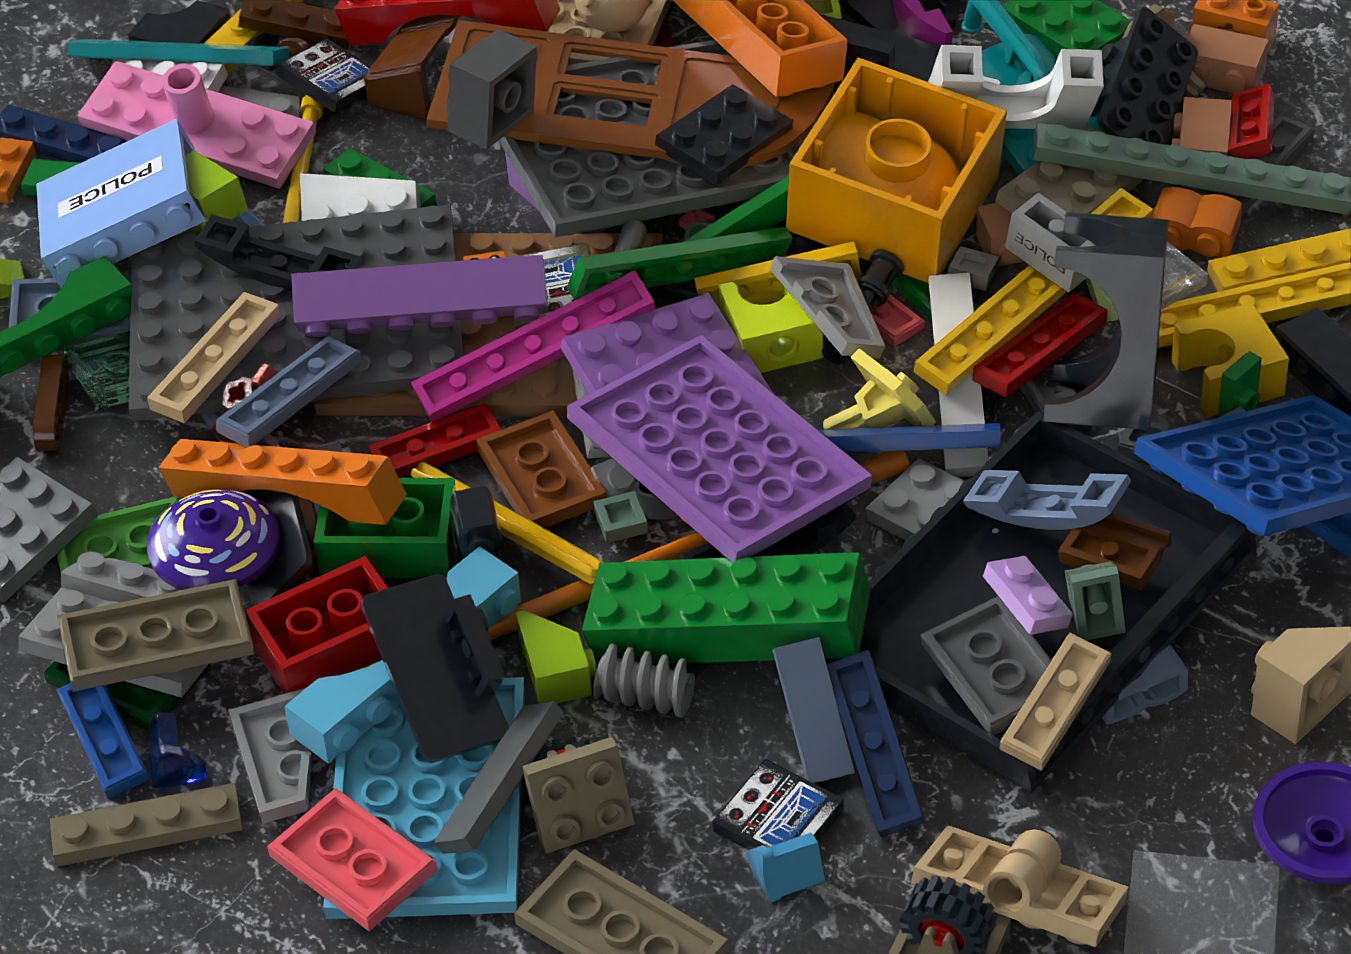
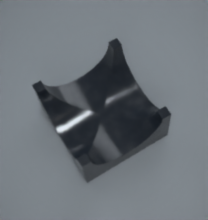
(1130, 270)

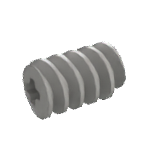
(644, 681)

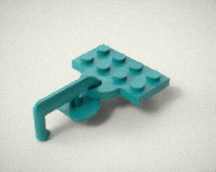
(1012, 62)

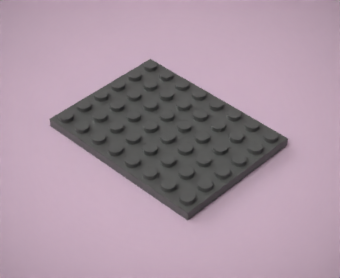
(603, 189)
(185, 292)

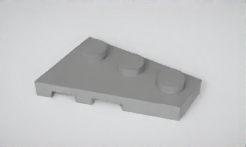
(273, 759)

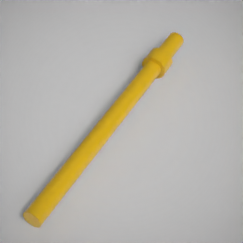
(311, 111)

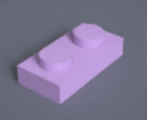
(1027, 595)

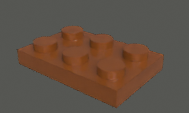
(541, 470)

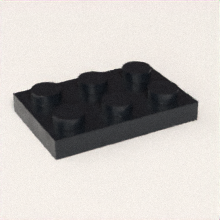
(723, 134)

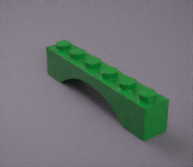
(86, 302)

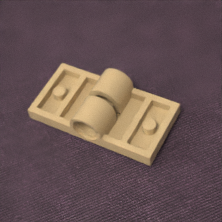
(1027, 882)

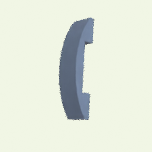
(1040, 506)

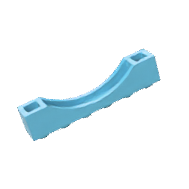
(343, 707)

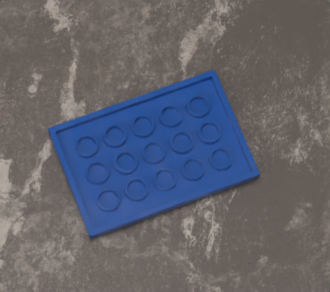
(1264, 464)

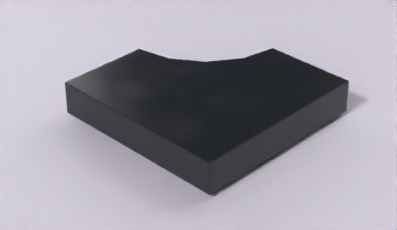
(188, 25)

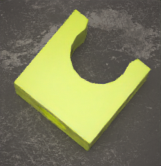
(771, 333)

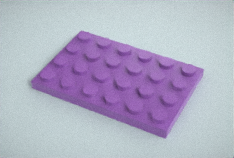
(719, 448)

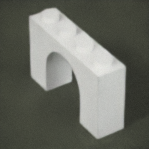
(1059, 98)

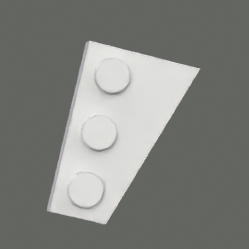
(344, 195)

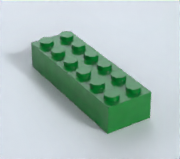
(726, 608)

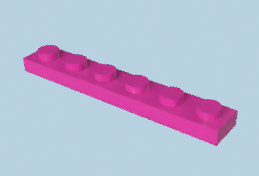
(528, 347)

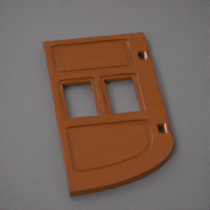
(682, 85)

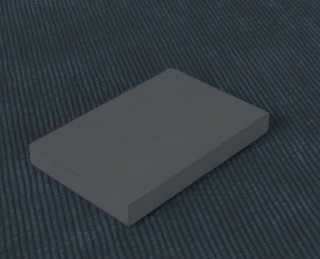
(988, 661)

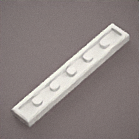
(950, 305)

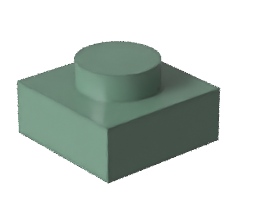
(620, 517)

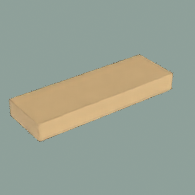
(1055, 701)

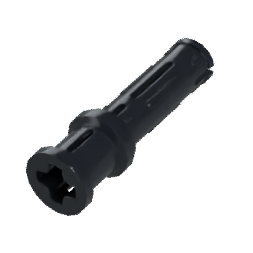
(874, 286)

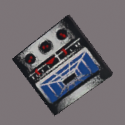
(326, 74)
(776, 808)

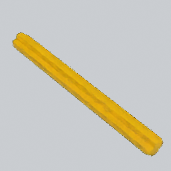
(530, 534)

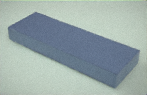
(813, 710)

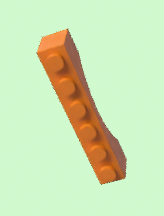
(350, 484)

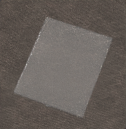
(1200, 906)

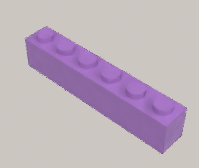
(419, 295)

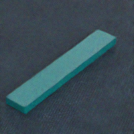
(178, 52)

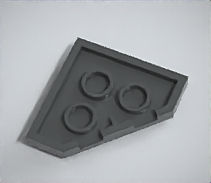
(35, 522)

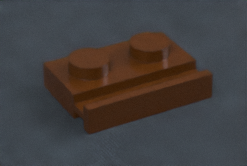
(1125, 542)

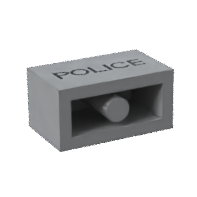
(1035, 234)

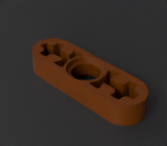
(51, 403)

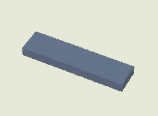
(288, 392)

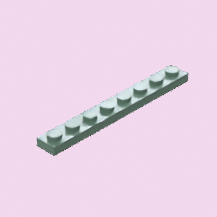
(1192, 168)

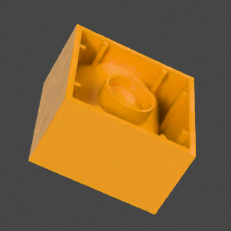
(895, 168)

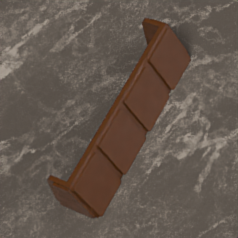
(398, 75)

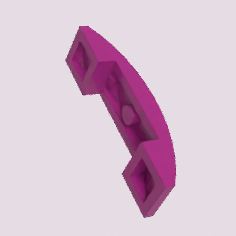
(922, 25)

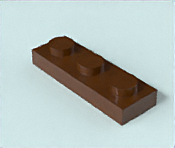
(292, 21)

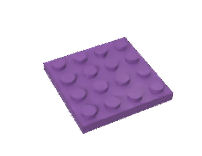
(626, 345)

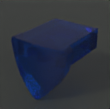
(168, 761)

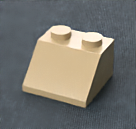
(1301, 678)

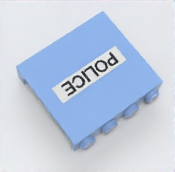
(117, 202)

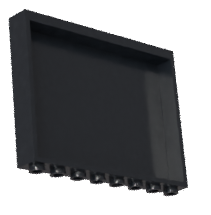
(944, 565)

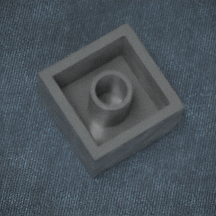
(491, 88)

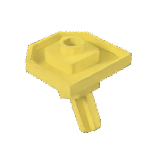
(881, 400)

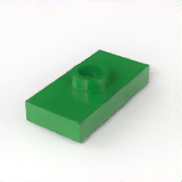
(1240, 384)

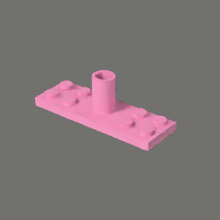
(224, 129)

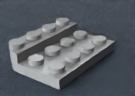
(93, 584)

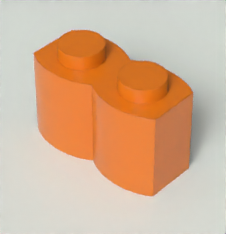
(1199, 222)

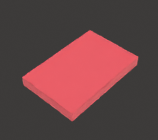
(352, 859)

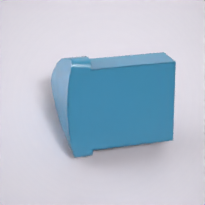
(787, 866)

